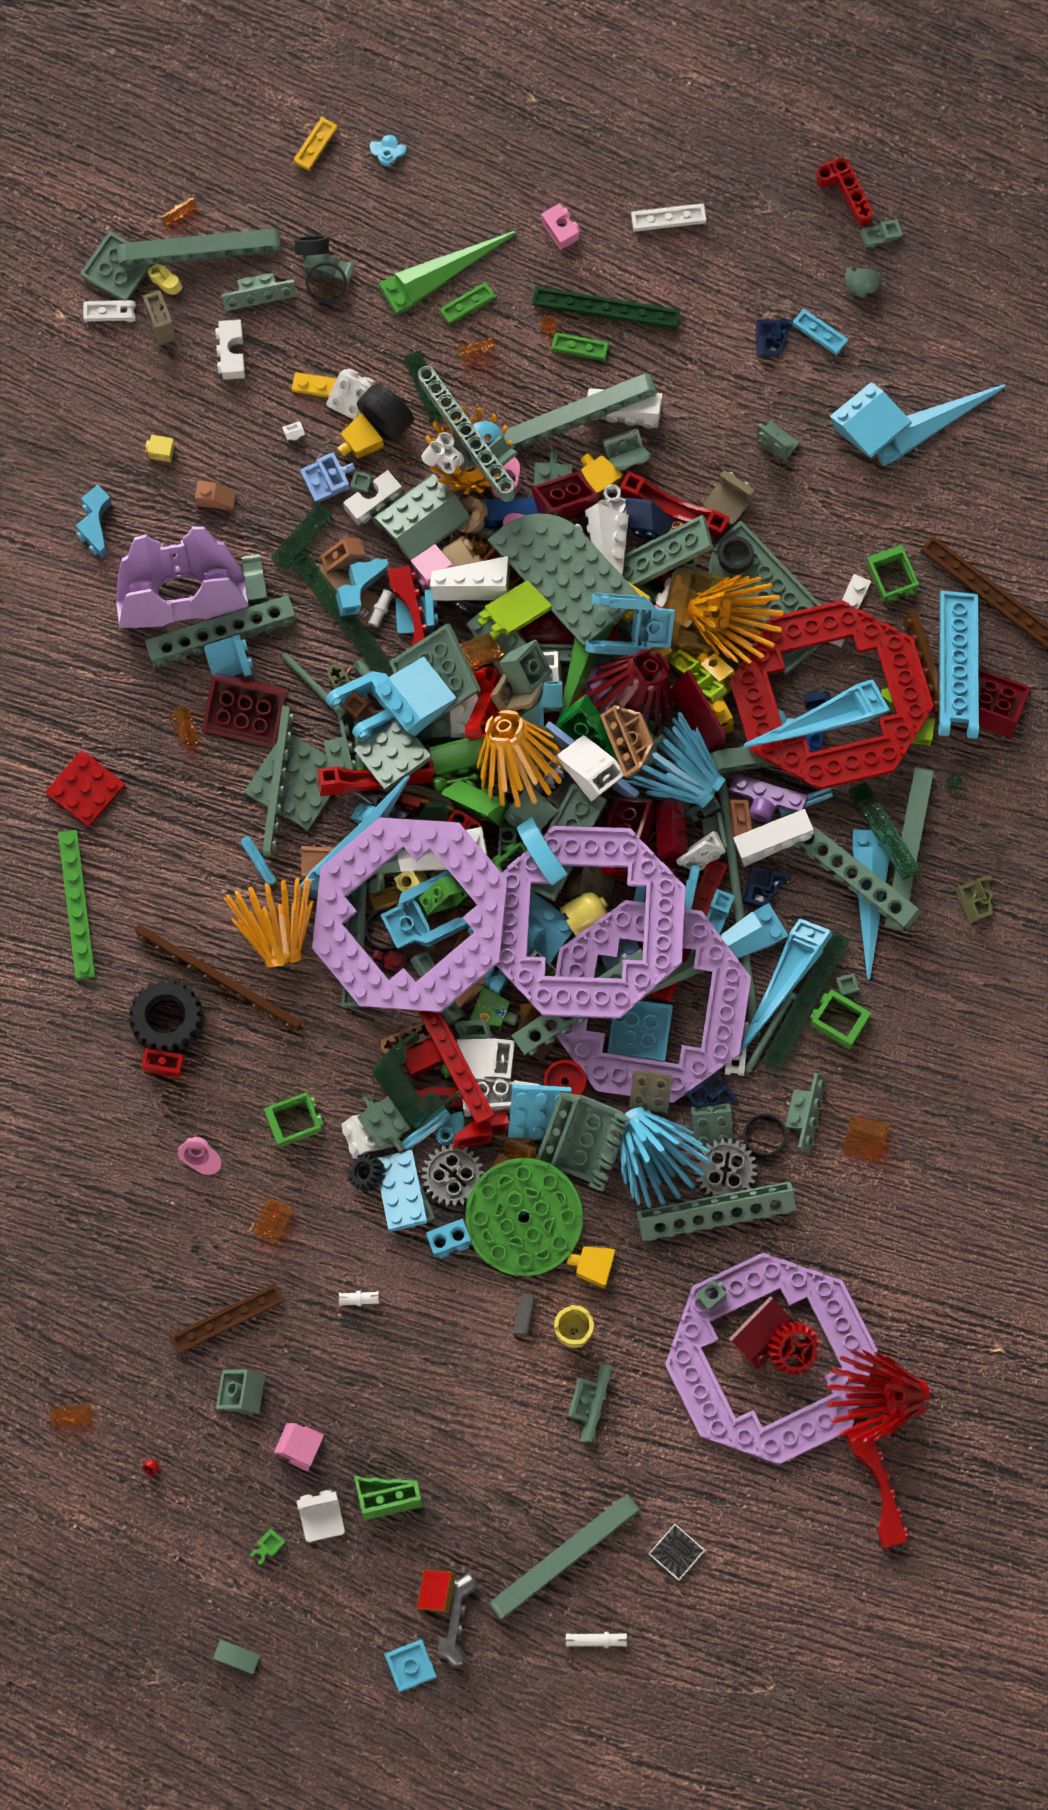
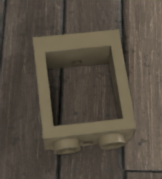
(159, 317)

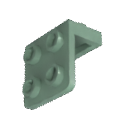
(625, 450)

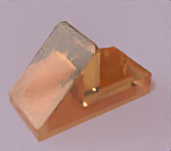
(519, 1148)

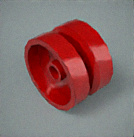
(567, 1072)

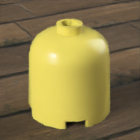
(584, 911)
(574, 1318)

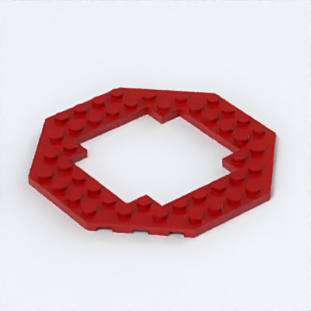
(849, 761)

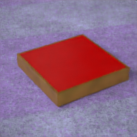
(436, 1590)

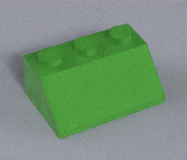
(456, 758)
(476, 801)

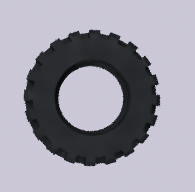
(163, 993)

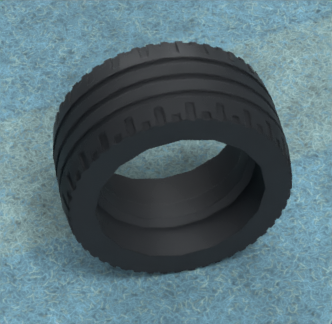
(385, 411)

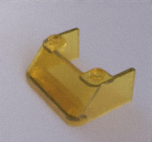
(682, 588)

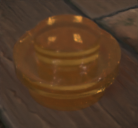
(548, 325)

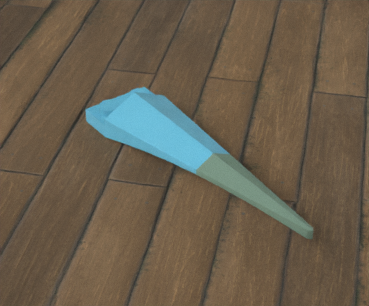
(749, 935)

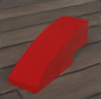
(482, 1133)

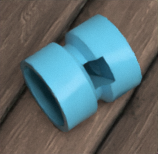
(495, 981)

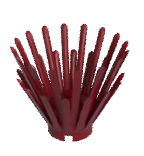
(642, 678)

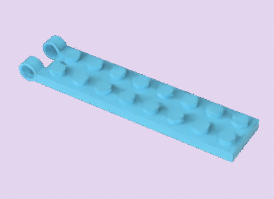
(958, 662)

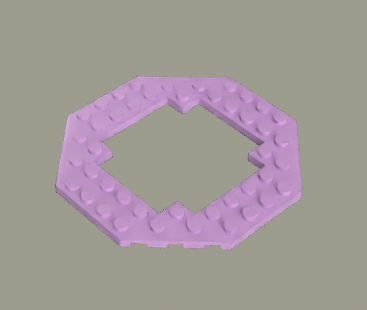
(661, 929)
(460, 967)
(724, 1011)
(701, 1390)

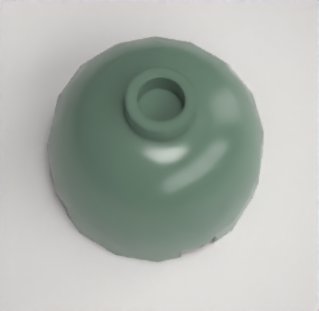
(862, 281)

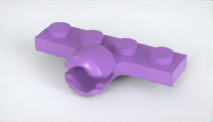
(766, 797)

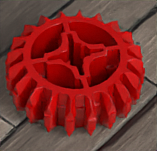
(780, 1353)

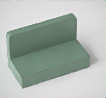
(501, 451)
(714, 824)

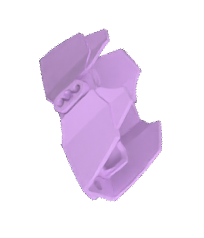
(196, 557)

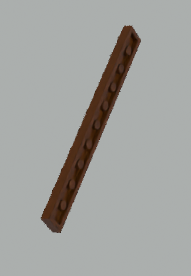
(987, 590)
(224, 982)

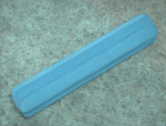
(813, 798)
(258, 861)
(426, 1129)

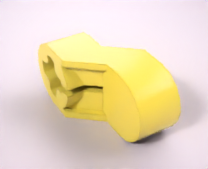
(165, 279)

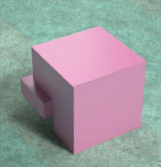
(429, 561)
(299, 1445)

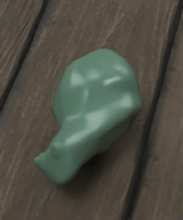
(376, 884)

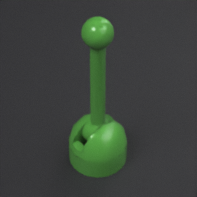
(440, 783)

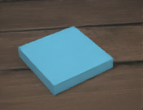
(410, 1665)

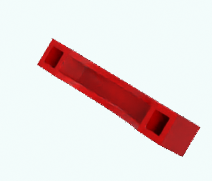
(640, 488)
(402, 586)
(341, 781)
(890, 1528)

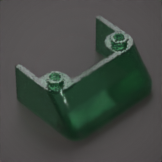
(413, 1109)

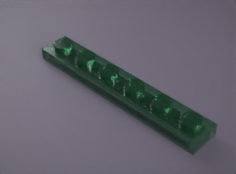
(884, 831)

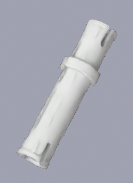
(597, 1640)

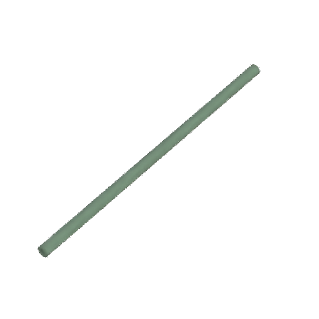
(736, 891)

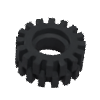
(374, 1176)

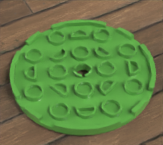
(553, 1213)

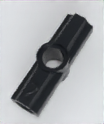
(373, 798)

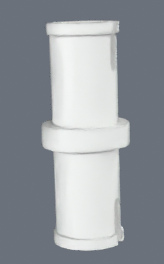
(380, 608)
(359, 1298)

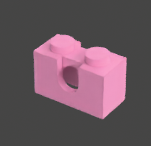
(564, 235)

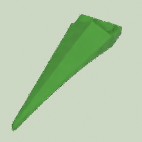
(416, 283)
(579, 670)

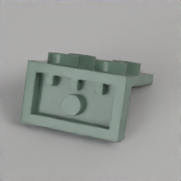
(776, 440)
(712, 1124)

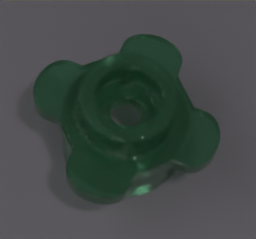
(953, 781)

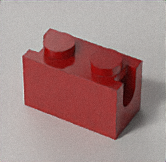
(422, 1058)
(163, 1063)

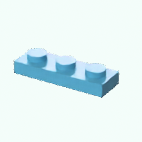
(820, 332)

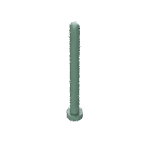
(341, 713)
(769, 1032)

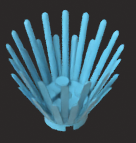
(695, 772)
(649, 1138)

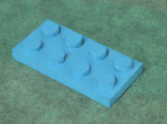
(402, 1192)

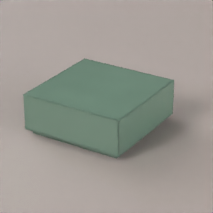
(361, 482)
(847, 985)

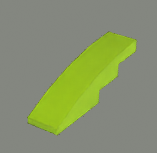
(711, 688)

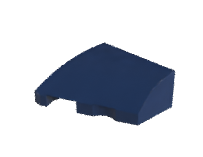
(771, 336)
(762, 886)
(710, 1092)

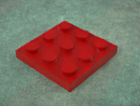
(85, 788)

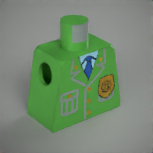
(494, 1010)

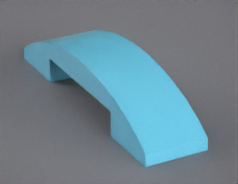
(541, 851)
(718, 911)

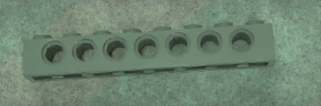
(211, 627)
(908, 912)
(522, 1036)
(707, 1206)

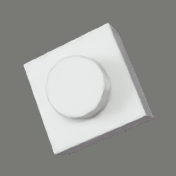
(293, 431)

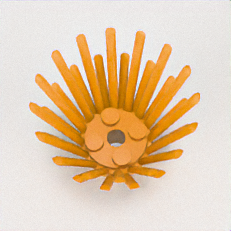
(465, 480)
(717, 613)
(510, 742)
(274, 943)

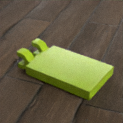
(514, 610)

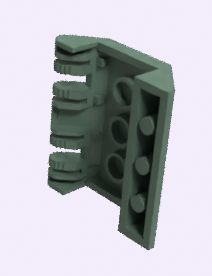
(422, 516)
(583, 1138)

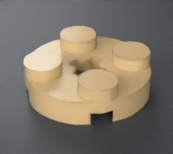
(478, 510)

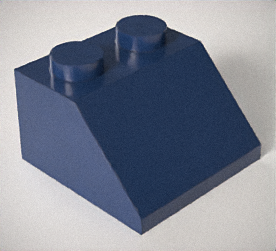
(647, 518)

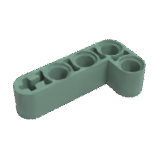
(737, 760)

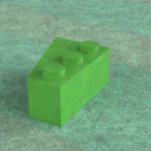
(386, 1496)

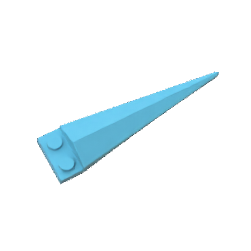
(930, 422)
(849, 708)
(381, 811)
(872, 855)
(799, 954)

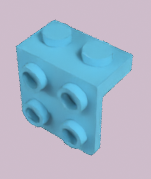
(404, 617)
(228, 657)

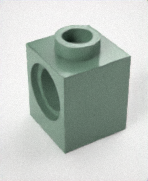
(705, 1301)

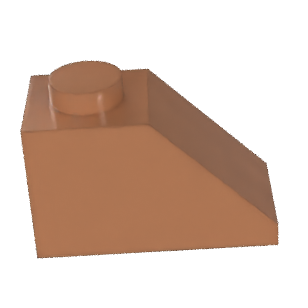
(214, 495)
(343, 554)

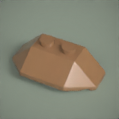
(628, 738)

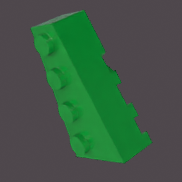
(585, 720)

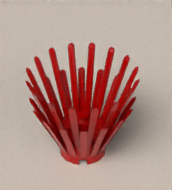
(901, 1395)

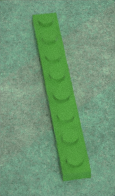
(76, 904)

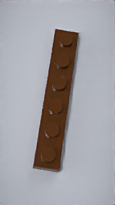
(914, 629)
(226, 1319)

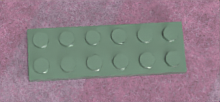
(667, 552)
(574, 812)

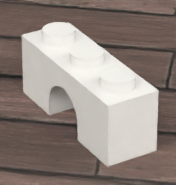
(231, 364)
(362, 509)

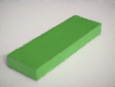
(467, 303)
(580, 346)

